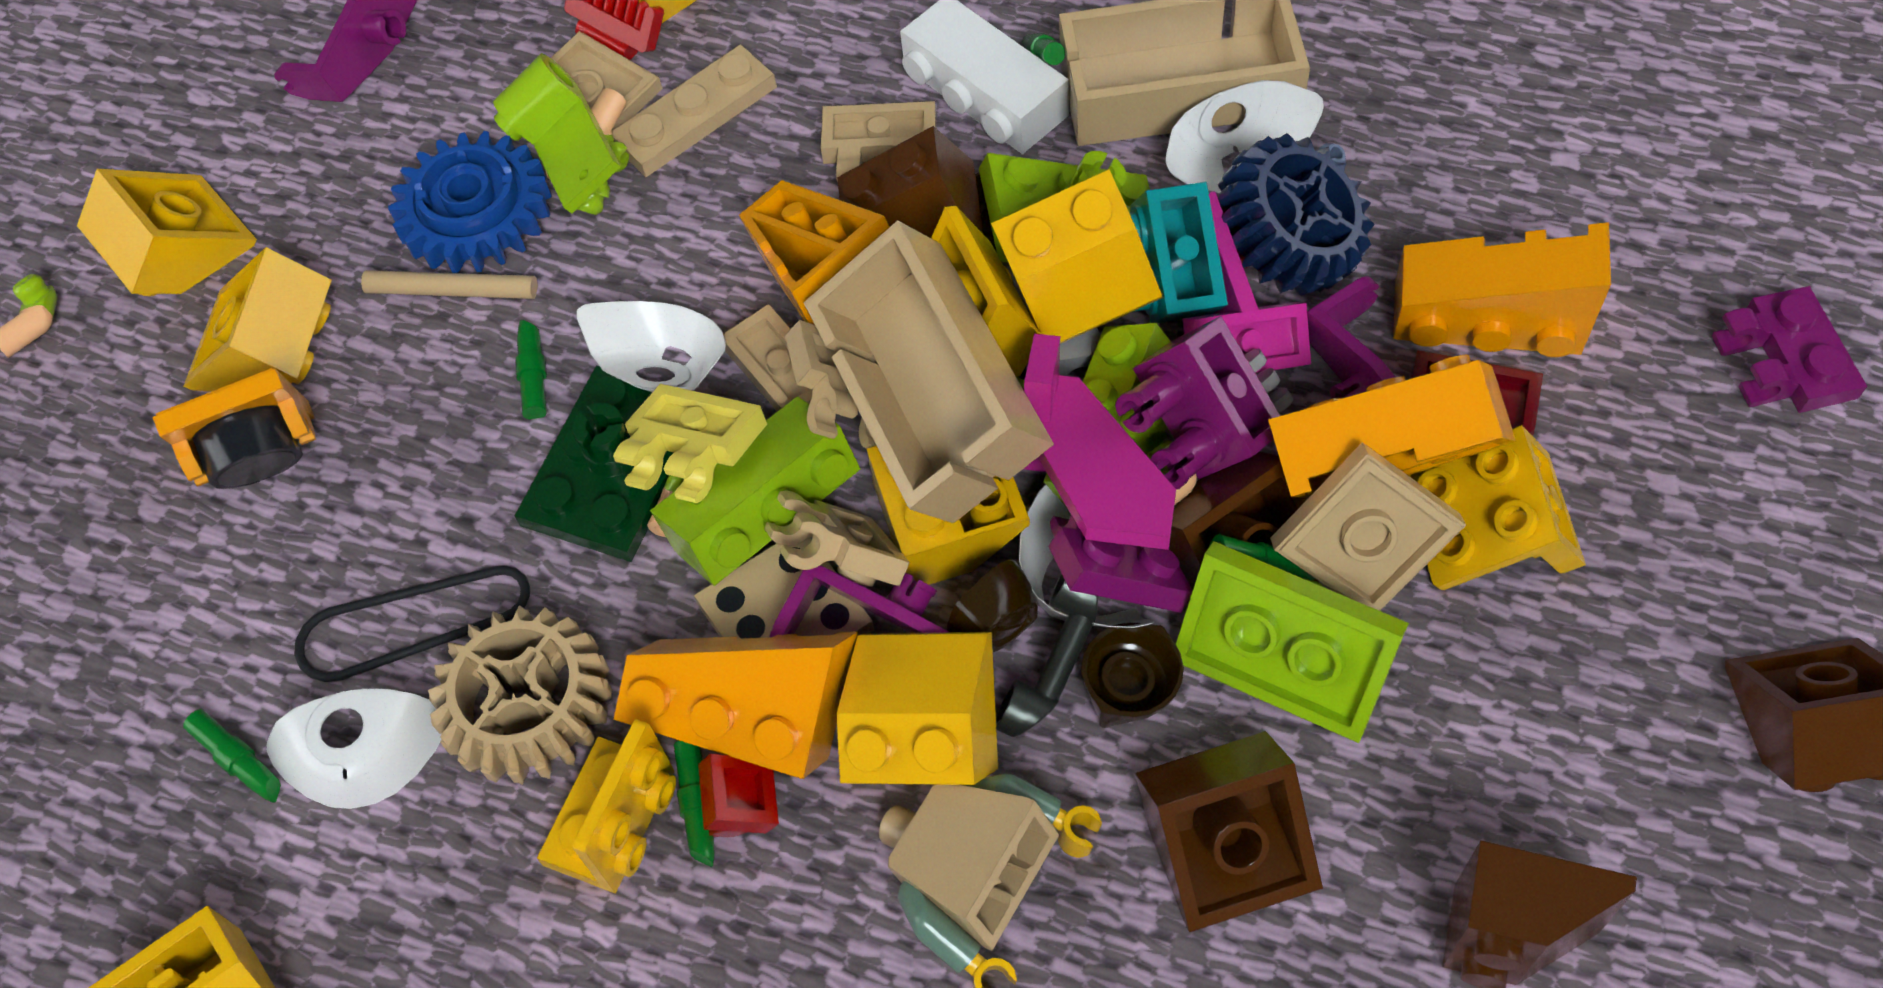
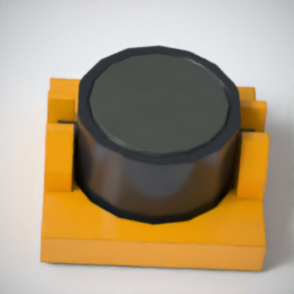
(239, 431)

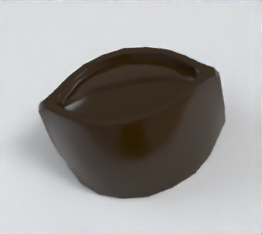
(997, 604)
(1131, 672)

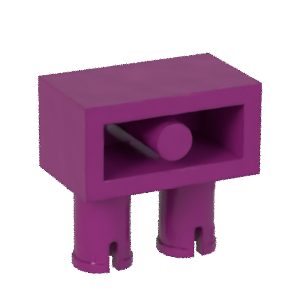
(1205, 399)

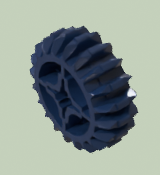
(1294, 214)

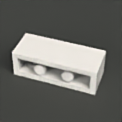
(985, 74)

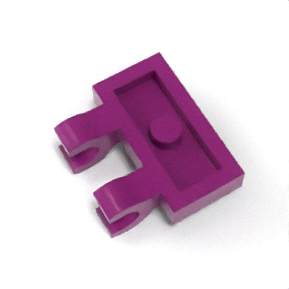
(1802, 350)
(1118, 570)

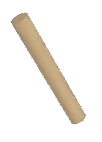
(449, 284)

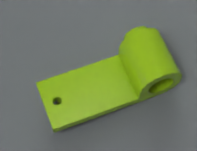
(555, 118)

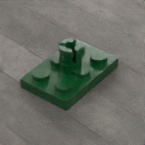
(581, 487)

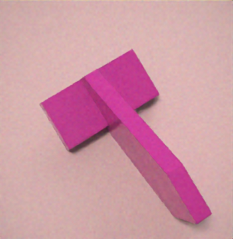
(1274, 329)
(1094, 462)

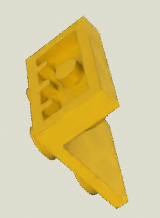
(1509, 512)
(610, 809)

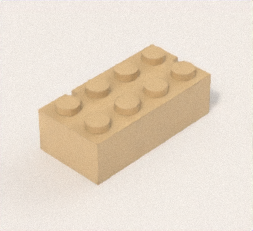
(1154, 60)
(941, 387)

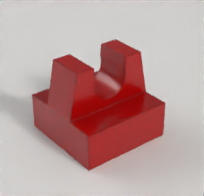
(736, 796)

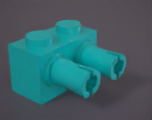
(1182, 251)

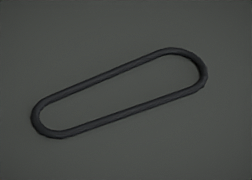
(397, 595)

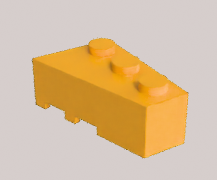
(808, 237)
(1504, 295)
(1405, 421)
(742, 697)

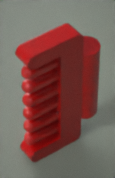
(616, 25)

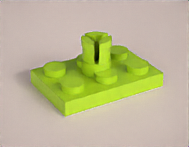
(1019, 182)
(1288, 641)

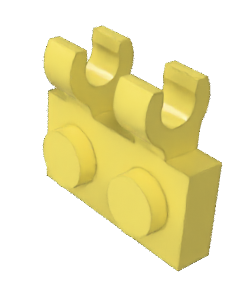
(696, 428)

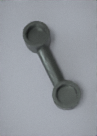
(1027, 705)

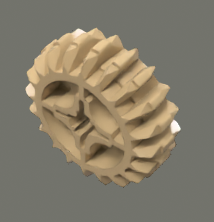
(520, 657)

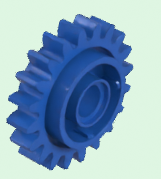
(470, 202)

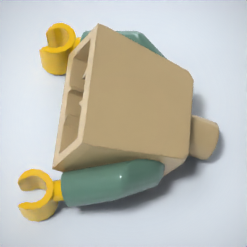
(972, 861)

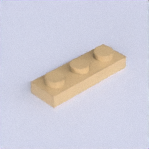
(694, 109)

